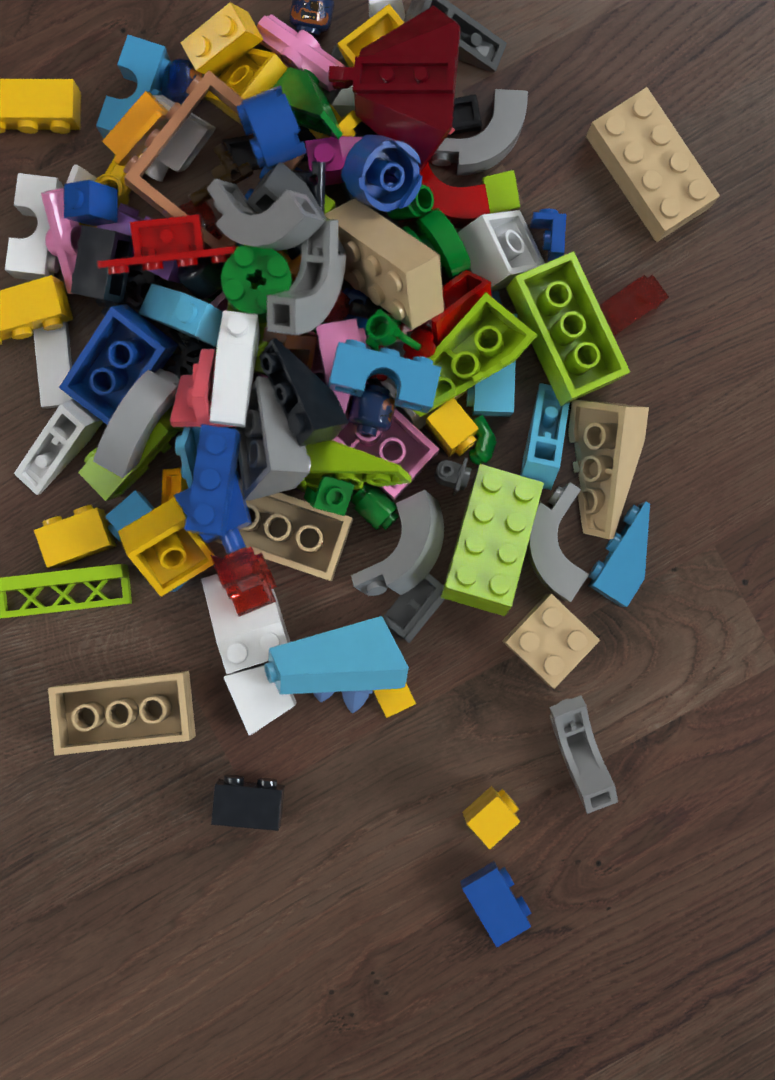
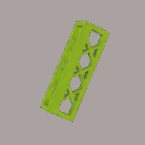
(65, 577)

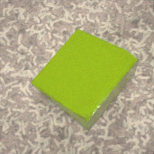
(502, 192)

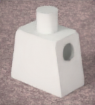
(183, 146)
(257, 698)

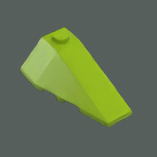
(477, 348)

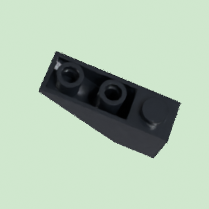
(306, 400)

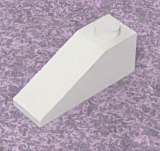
(234, 368)
(57, 445)

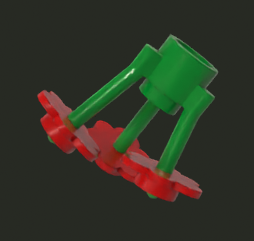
(386, 330)

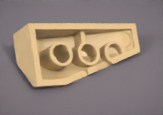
(607, 453)

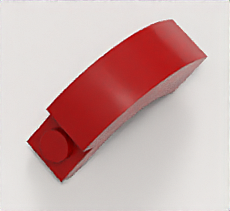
(458, 204)

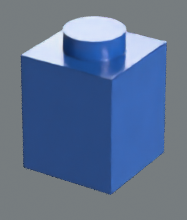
(90, 203)

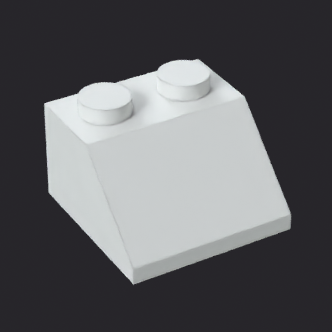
(500, 247)

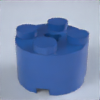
(273, 127)
(382, 172)

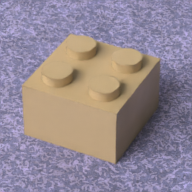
(551, 640)

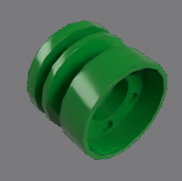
(442, 238)

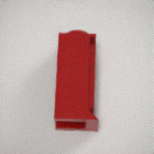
(458, 299)

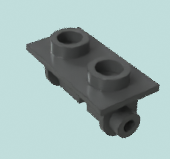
(453, 475)

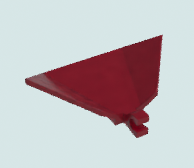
(407, 82)

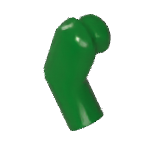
(485, 444)

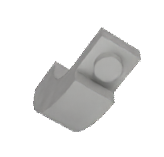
(493, 143)
(280, 227)
(314, 288)
(135, 420)
(543, 549)
(415, 552)
(582, 755)

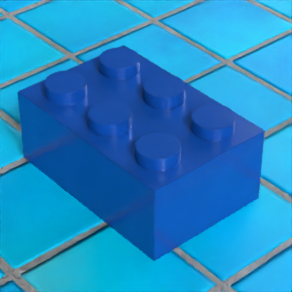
(115, 359)

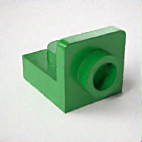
(331, 495)

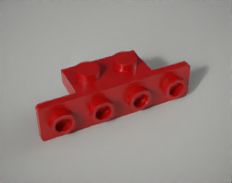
(167, 240)

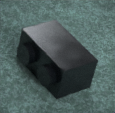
(100, 245)
(248, 803)

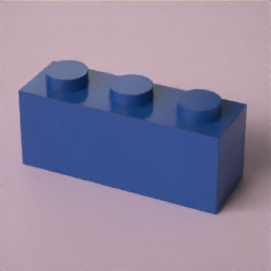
(213, 481)

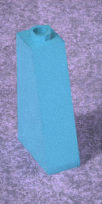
(339, 660)

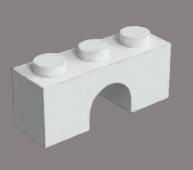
(29, 256)

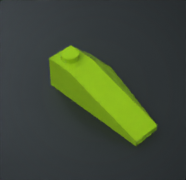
(350, 465)

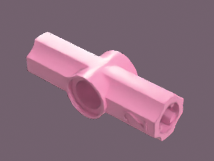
(297, 49)
(63, 234)

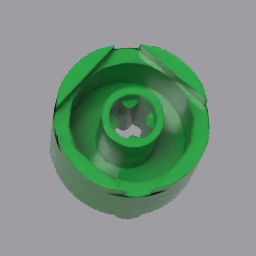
(247, 267)

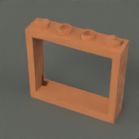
(159, 139)

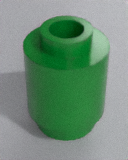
(417, 208)
(375, 507)

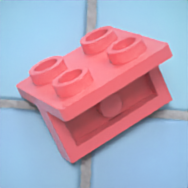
(194, 394)

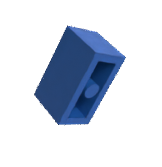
(496, 904)

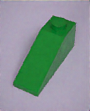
(309, 102)

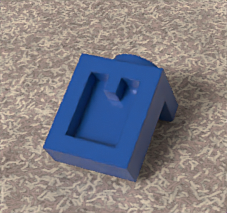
(554, 237)

